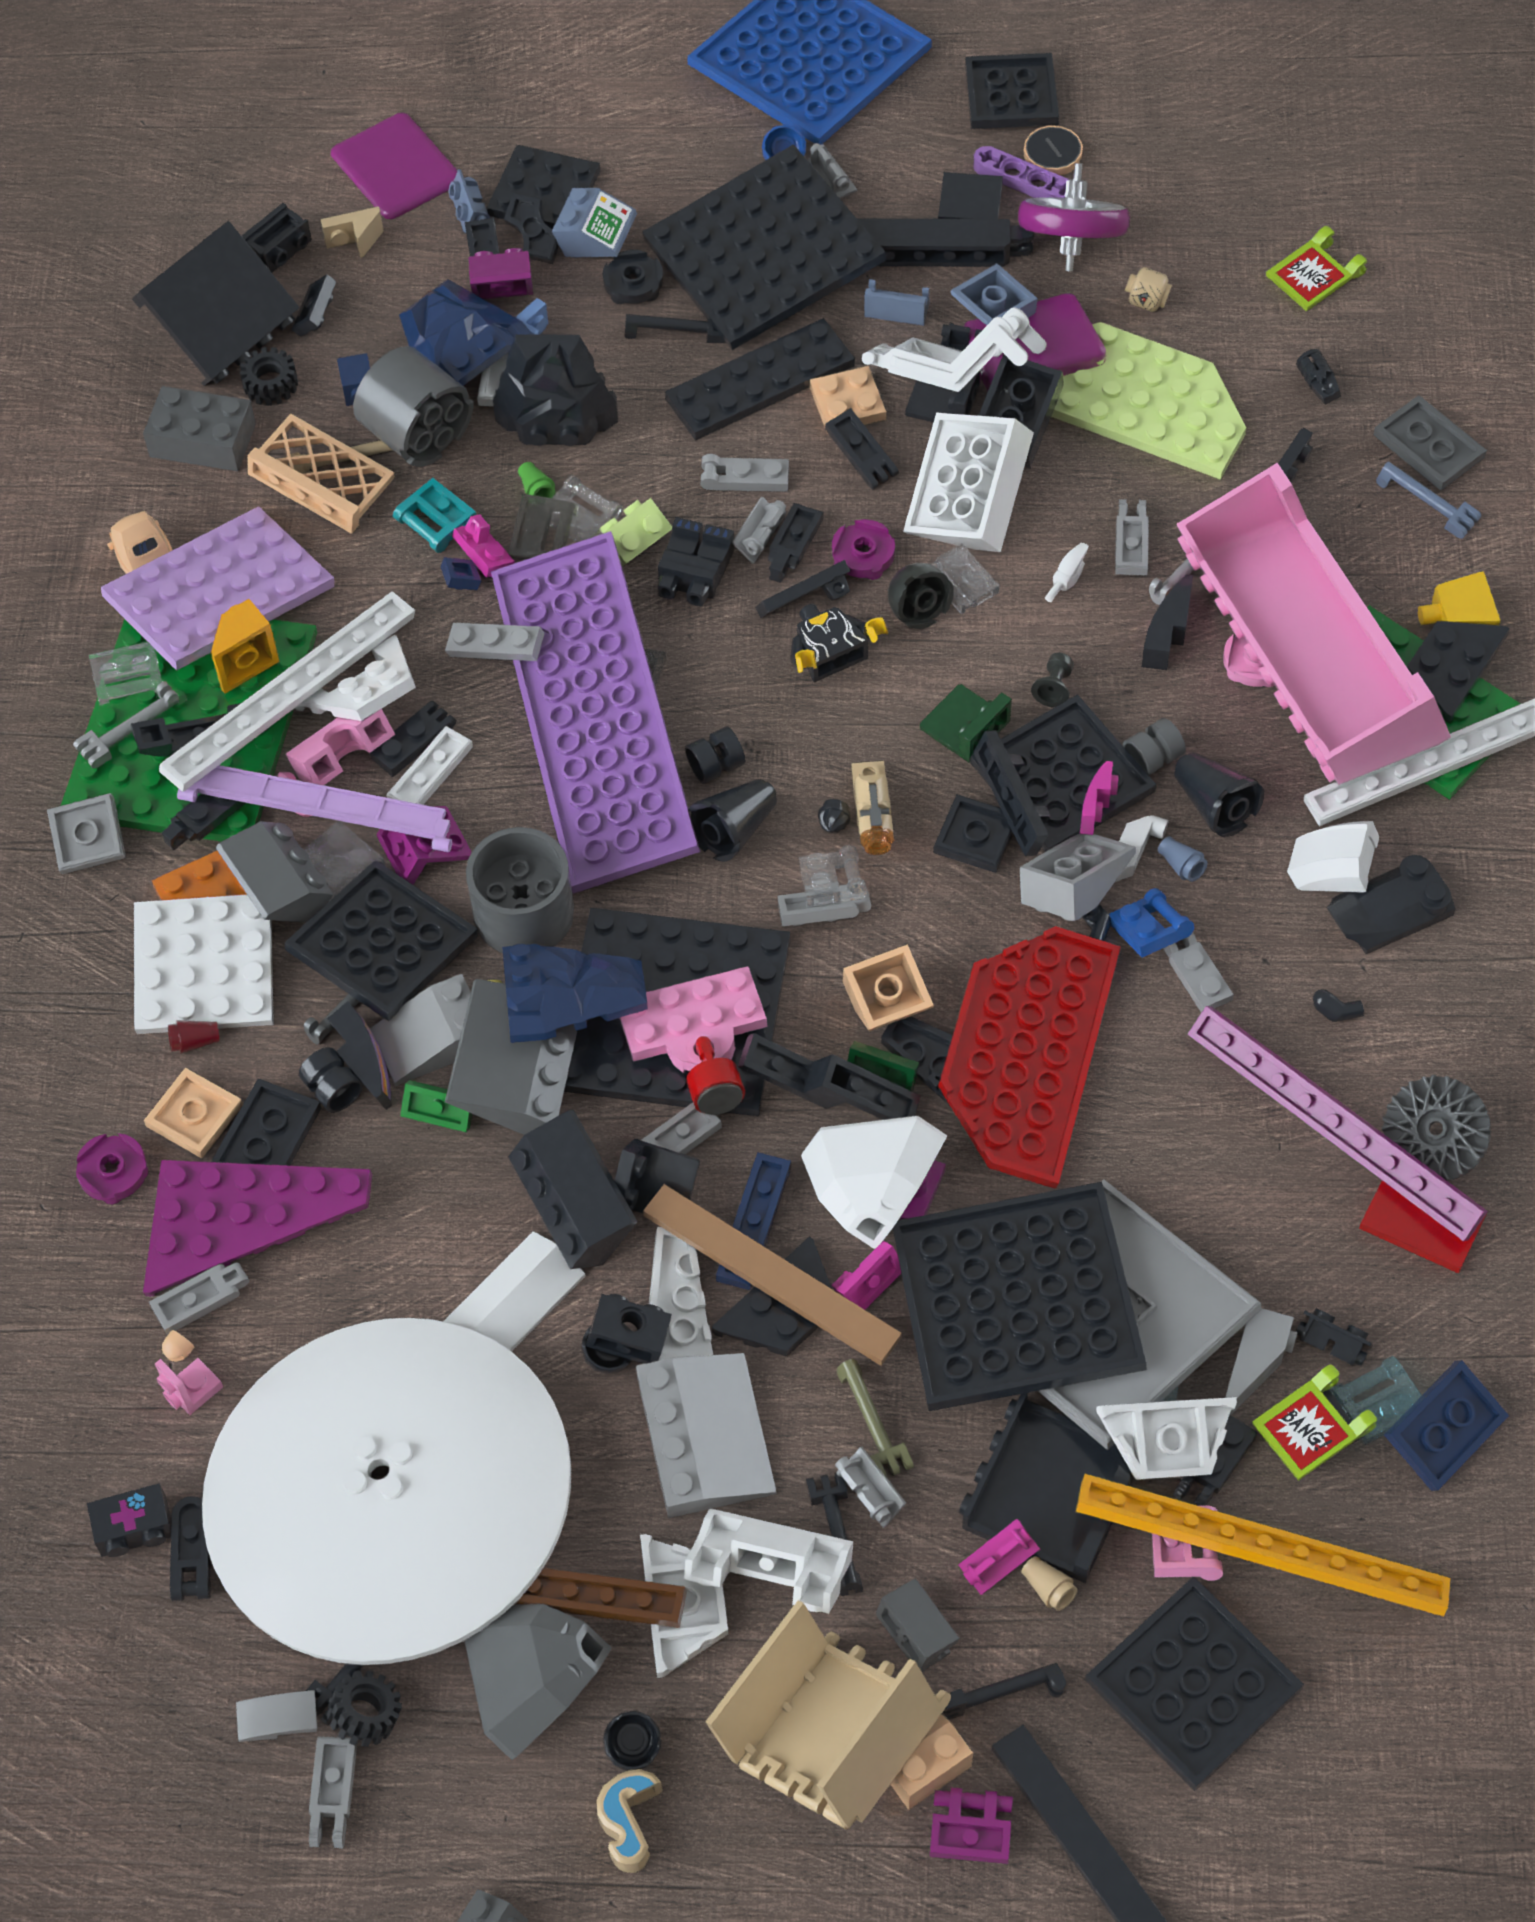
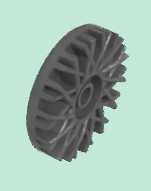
(1446, 1102)

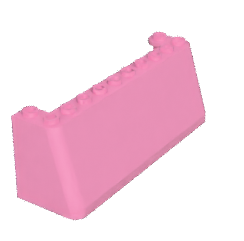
(1309, 630)

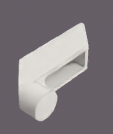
(1137, 834)

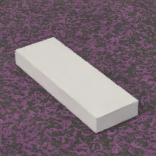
(431, 767)

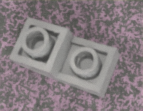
(276, 1715)

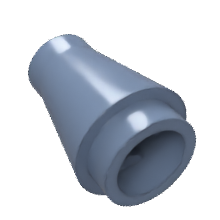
(1184, 860)

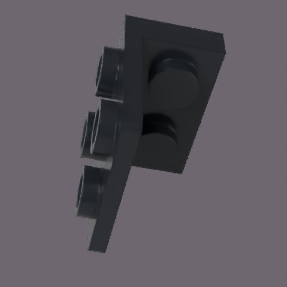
(931, 399)
(648, 1167)

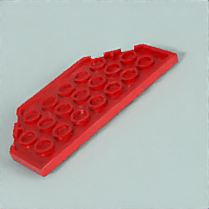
(1028, 1049)

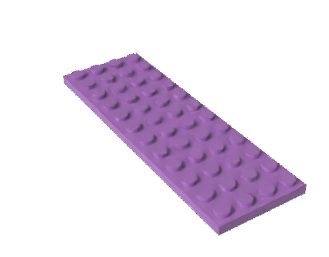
(596, 714)

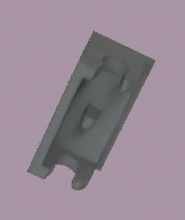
(916, 1625)

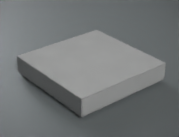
(86, 833)

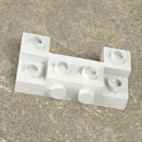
(770, 1553)

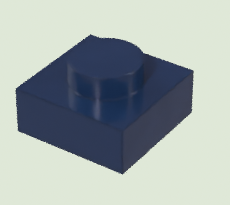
(460, 573)

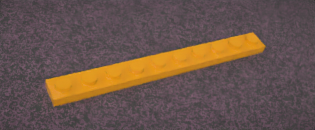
(1264, 1545)

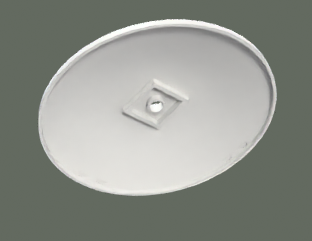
(400, 1560)

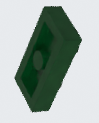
(884, 1064)

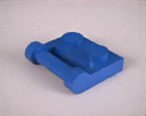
(1143, 931)

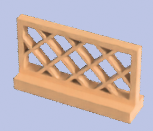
(306, 487)

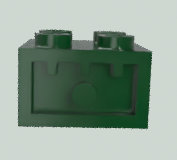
(964, 717)

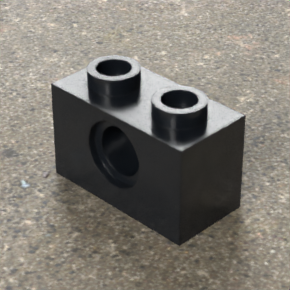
(611, 1337)

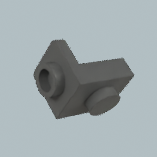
(488, 1908)

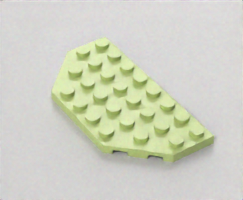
(1155, 402)

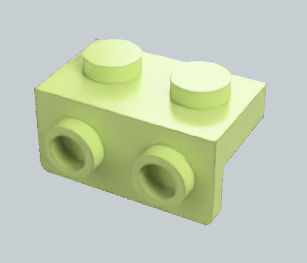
(638, 530)

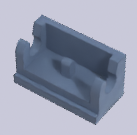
(896, 306)

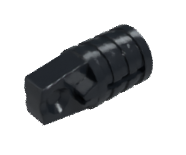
(1318, 375)

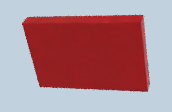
(1409, 1227)

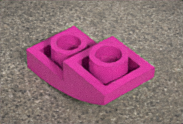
(1098, 797)

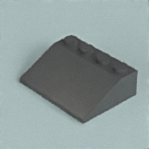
(503, 1080)

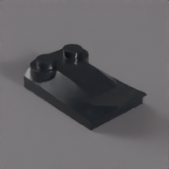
(1393, 905)

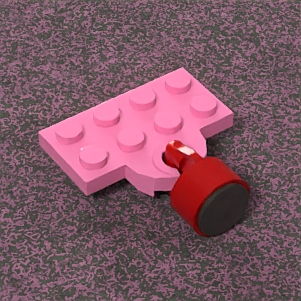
(697, 1031)

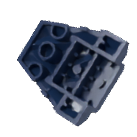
(460, 330)
(567, 987)

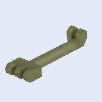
(851, 1372)

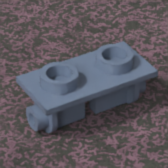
(467, 199)

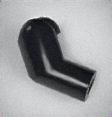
(1099, 922)
(1334, 1008)

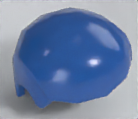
(781, 138)

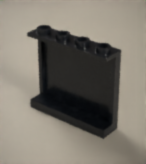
(218, 302)
(1038, 1481)

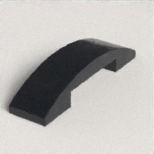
(159, 739)

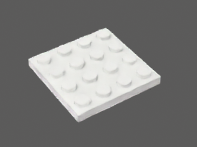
(202, 963)

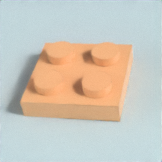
(848, 390)
(193, 1113)

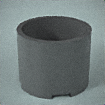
(412, 405)
(520, 889)

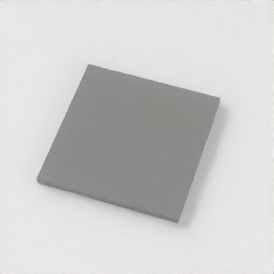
(1180, 1309)

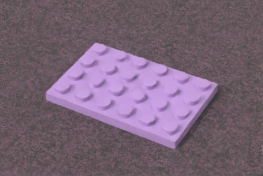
(185, 591)

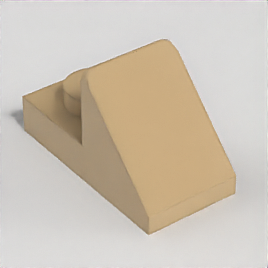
(359, 227)

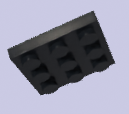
(1011, 90)
(542, 176)

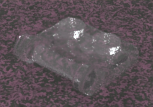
(585, 523)
(122, 665)
(821, 881)

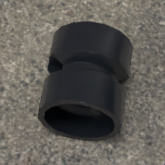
(705, 760)
(329, 1079)

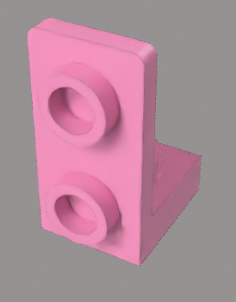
(190, 1387)

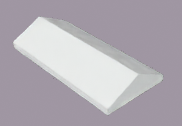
(518, 1293)

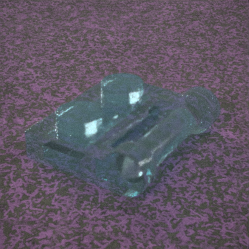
(1387, 1404)

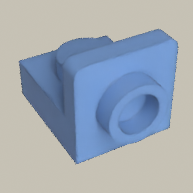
(535, 316)

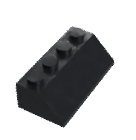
(573, 1191)

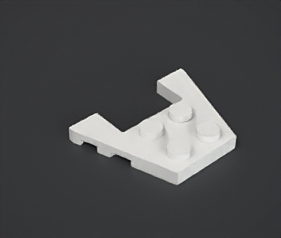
(370, 690)

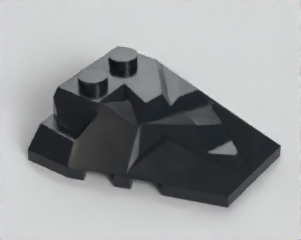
(553, 392)

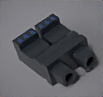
(694, 560)

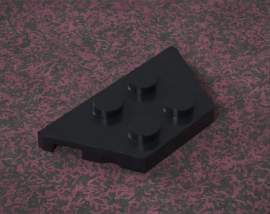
(1455, 659)
(766, 1321)

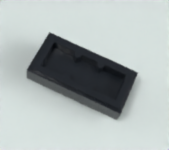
(482, 236)

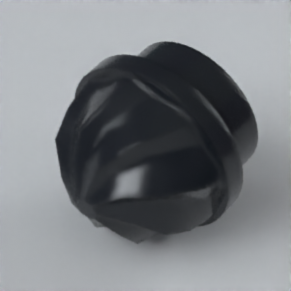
(834, 815)

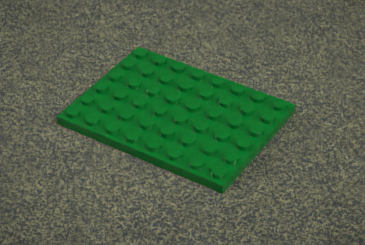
(140, 791)

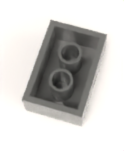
(199, 428)

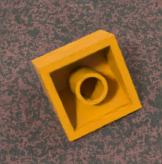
(242, 645)

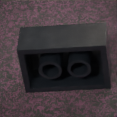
(1026, 395)

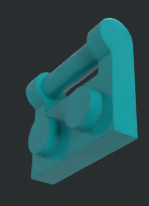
(439, 506)

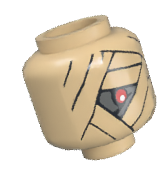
(1148, 289)

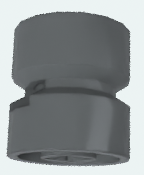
(1156, 745)

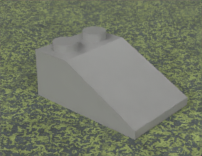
(1074, 875)
(424, 1031)

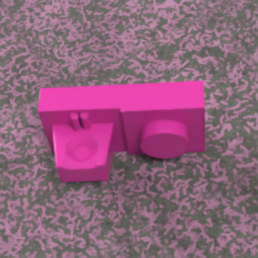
(481, 545)
(871, 1276)

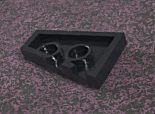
(922, 1044)

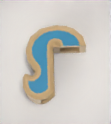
(617, 1820)

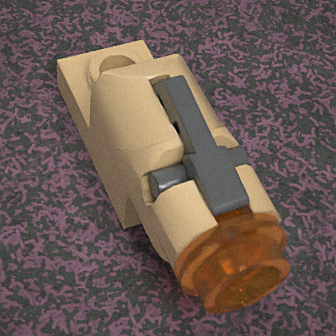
(872, 807)

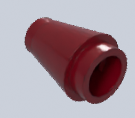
(192, 1035)

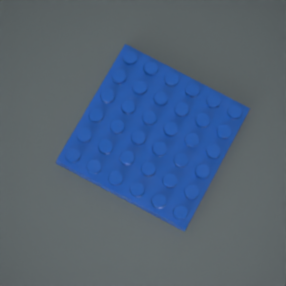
(810, 59)

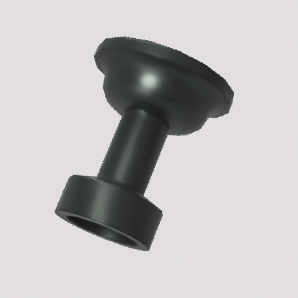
(1050, 689)

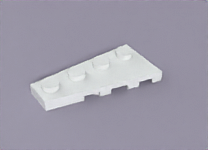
(679, 1292)

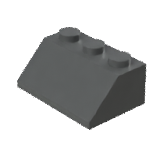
(275, 872)

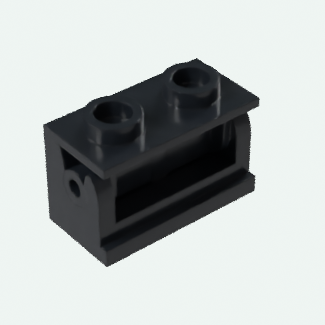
(278, 236)

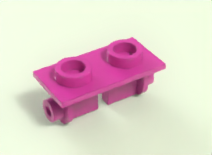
(998, 1557)

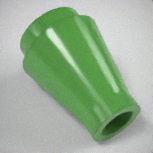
(535, 481)

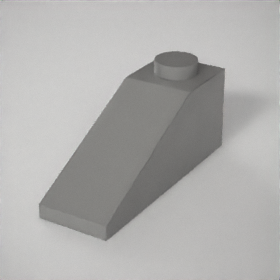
(1260, 1352)

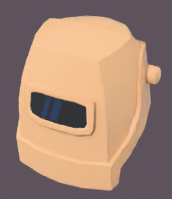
(137, 541)

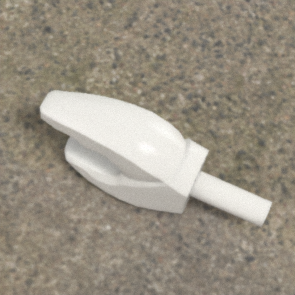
(1068, 571)

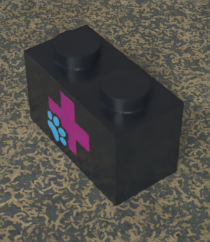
(130, 1520)

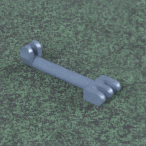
(1459, 520)

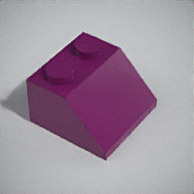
(501, 274)

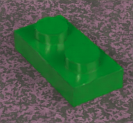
(428, 1105)

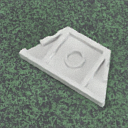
(1169, 1435)
(703, 1613)

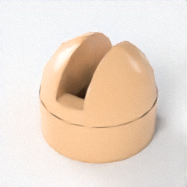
(176, 1346)

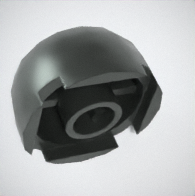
(919, 594)

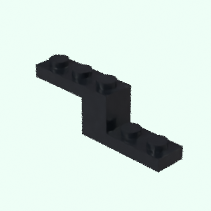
(826, 1080)

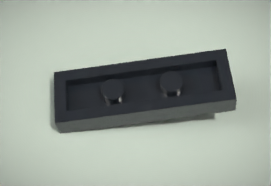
(830, 580)

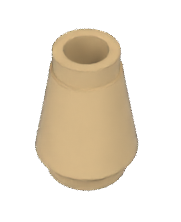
(1050, 1584)

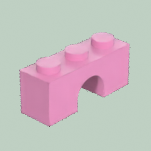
(319, 755)

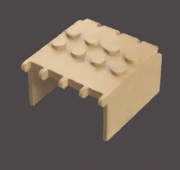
(824, 1719)

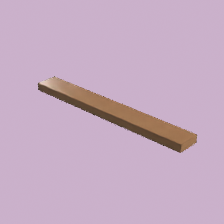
(773, 1275)

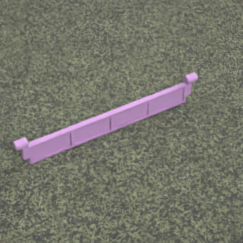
(324, 802)

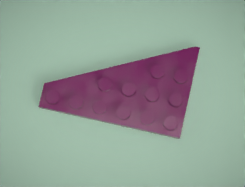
(230, 1210)

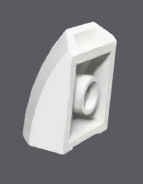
(1334, 858)

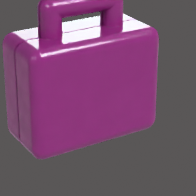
(395, 165)
(1068, 336)

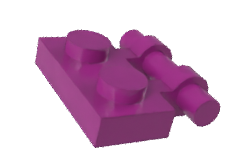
(971, 1837)

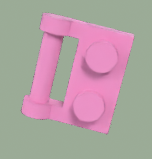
(1175, 1559)

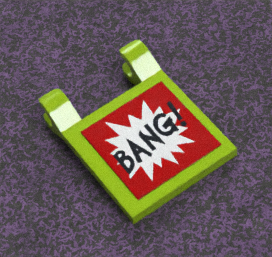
(1312, 273)
(1308, 1428)

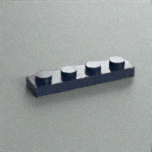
(758, 1207)

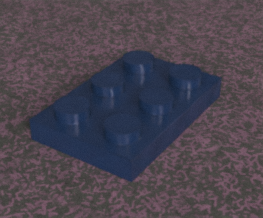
(1446, 1425)

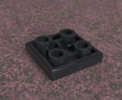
(970, 196)

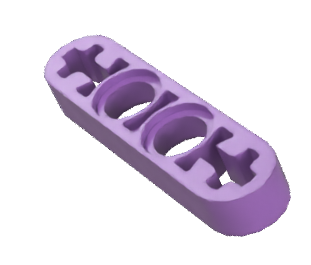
(995, 163)

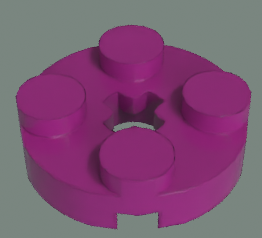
(864, 564)
(115, 1185)

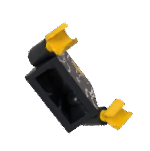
(832, 641)

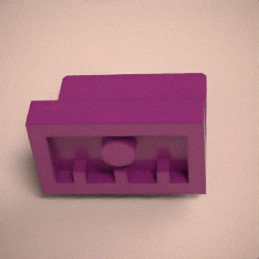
(411, 853)

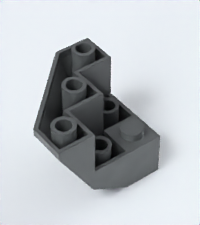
(530, 1671)

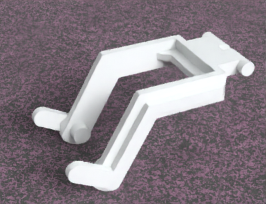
(953, 367)

